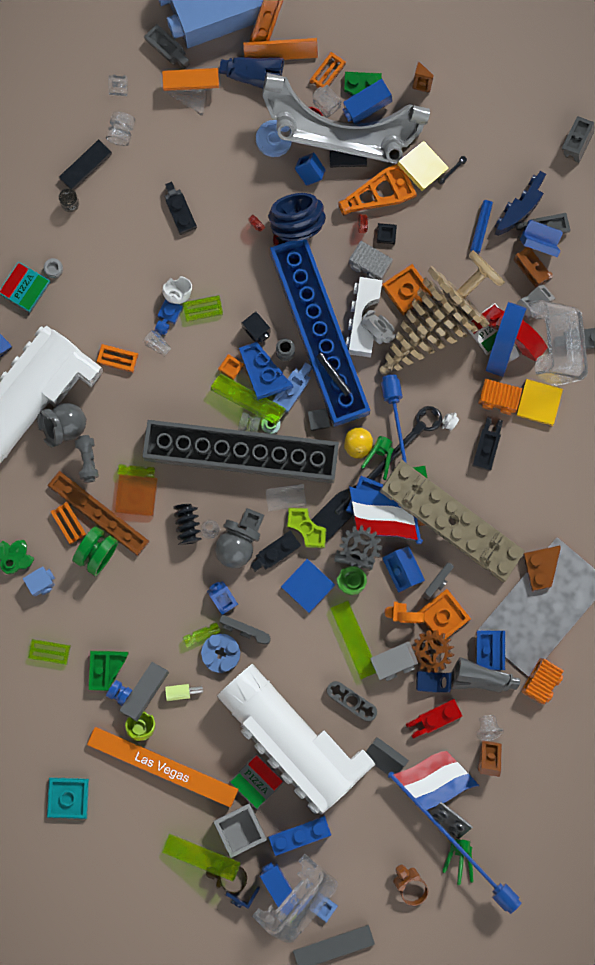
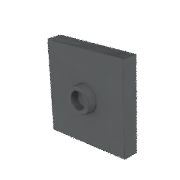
(439, 582)

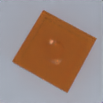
(136, 495)

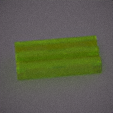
(203, 315)
(33, 649)

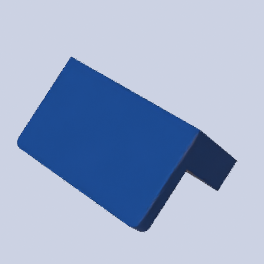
(541, 238)
(403, 569)

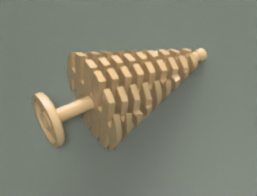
(440, 313)

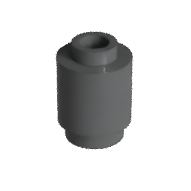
(288, 345)

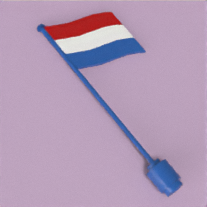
(373, 507)
(438, 781)

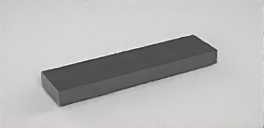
(334, 946)

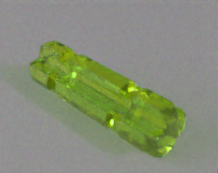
(136, 470)
(201, 634)

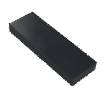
(85, 165)

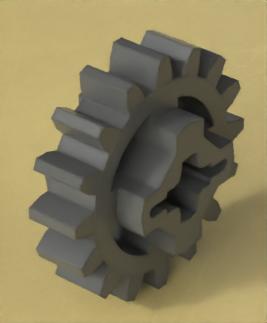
(356, 534)

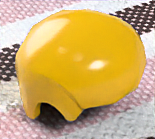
(358, 442)

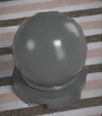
(62, 423)
(235, 546)

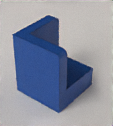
(310, 169)

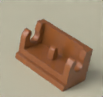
(532, 267)

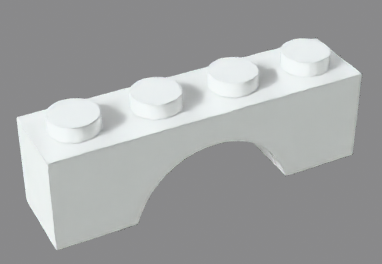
(368, 294)

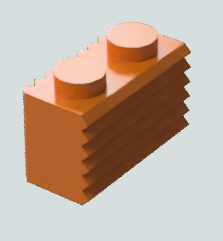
(499, 396)
(542, 681)

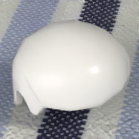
(177, 290)

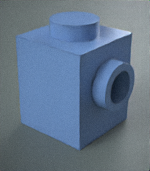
(40, 581)

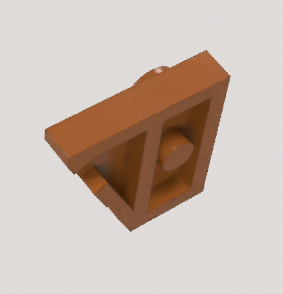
(542, 567)

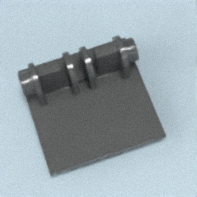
(450, 821)

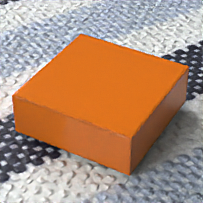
(231, 367)

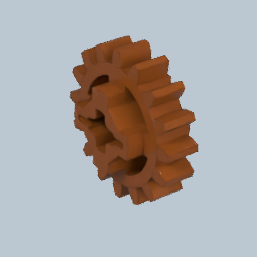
(434, 658)

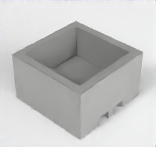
(240, 830)

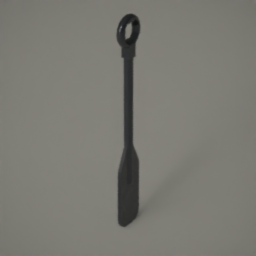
(334, 513)

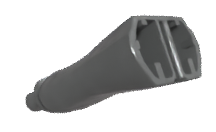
(471, 675)

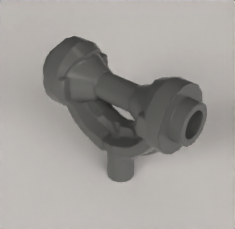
(88, 470)

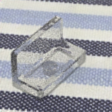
(285, 497)

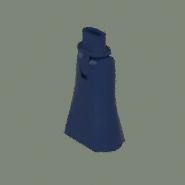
(251, 69)

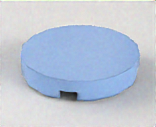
(269, 141)

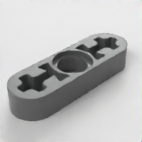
(351, 693)

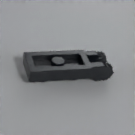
(487, 446)

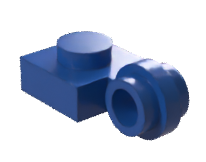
(169, 313)

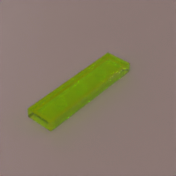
(247, 399)
(353, 639)
(201, 857)

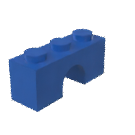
(299, 835)

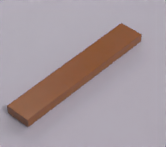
(98, 513)

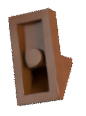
(490, 758)

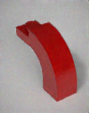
(527, 339)

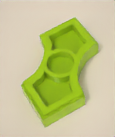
(313, 535)

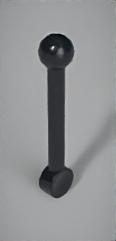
(462, 160)

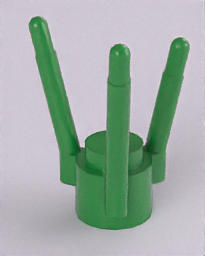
(381, 447)
(468, 849)

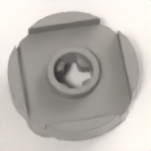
(379, 327)

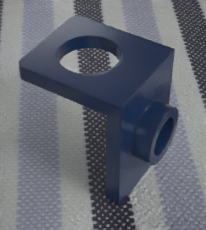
(433, 682)
(239, 902)

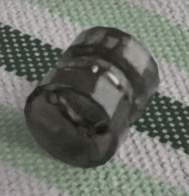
(69, 196)

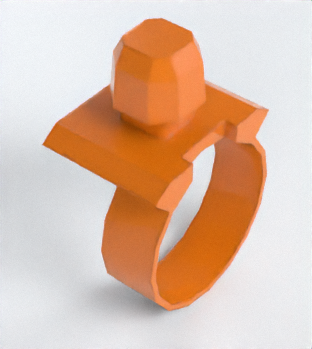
(399, 613)

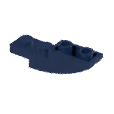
(521, 208)

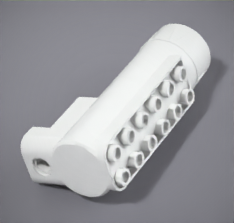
(38, 378)
(307, 761)

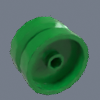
(95, 551)

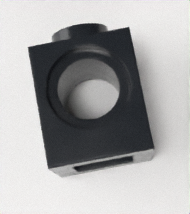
(256, 328)

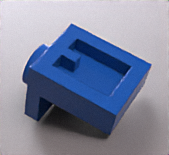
(222, 597)

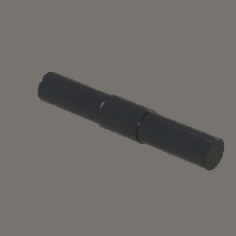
(333, 374)

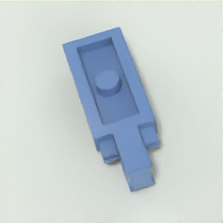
(300, 380)

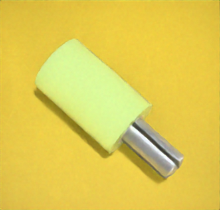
(180, 692)

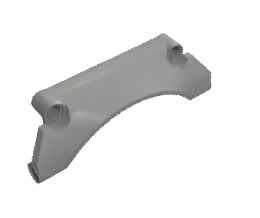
(364, 139)

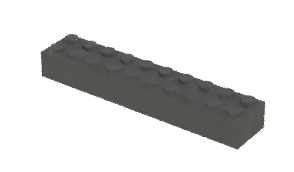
(240, 451)

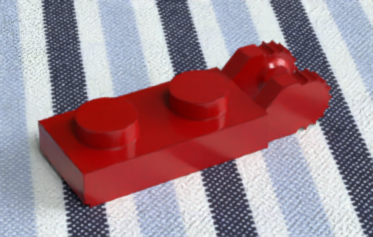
(436, 718)

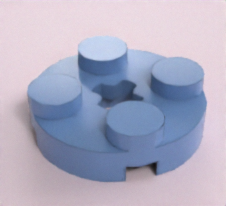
(215, 643)

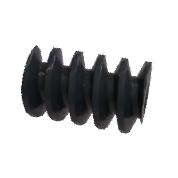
(187, 524)

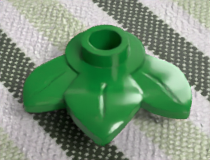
(15, 553)

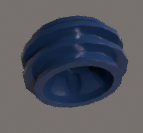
(297, 217)

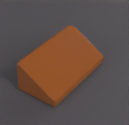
(422, 79)

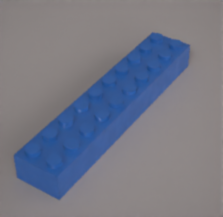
(319, 329)

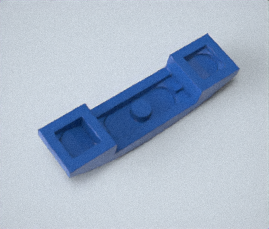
(505, 339)

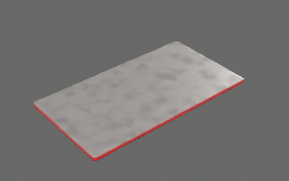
(541, 618)

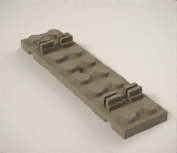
(468, 534)

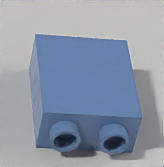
(209, 19)

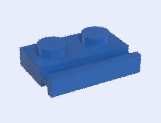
(490, 649)

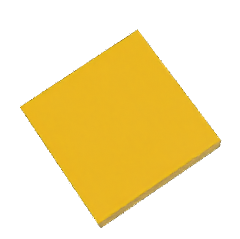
(539, 402)

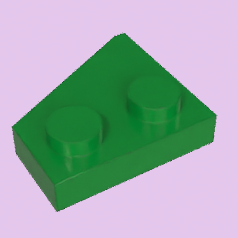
(105, 668)

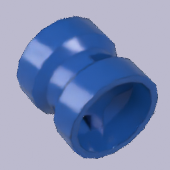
(122, 695)

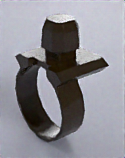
(219, 882)

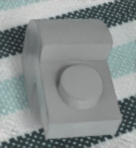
(538, 293)

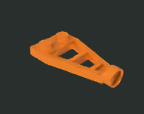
(399, 183)

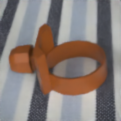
(404, 877)

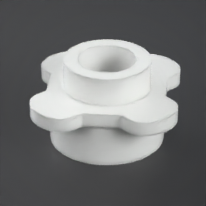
(450, 421)

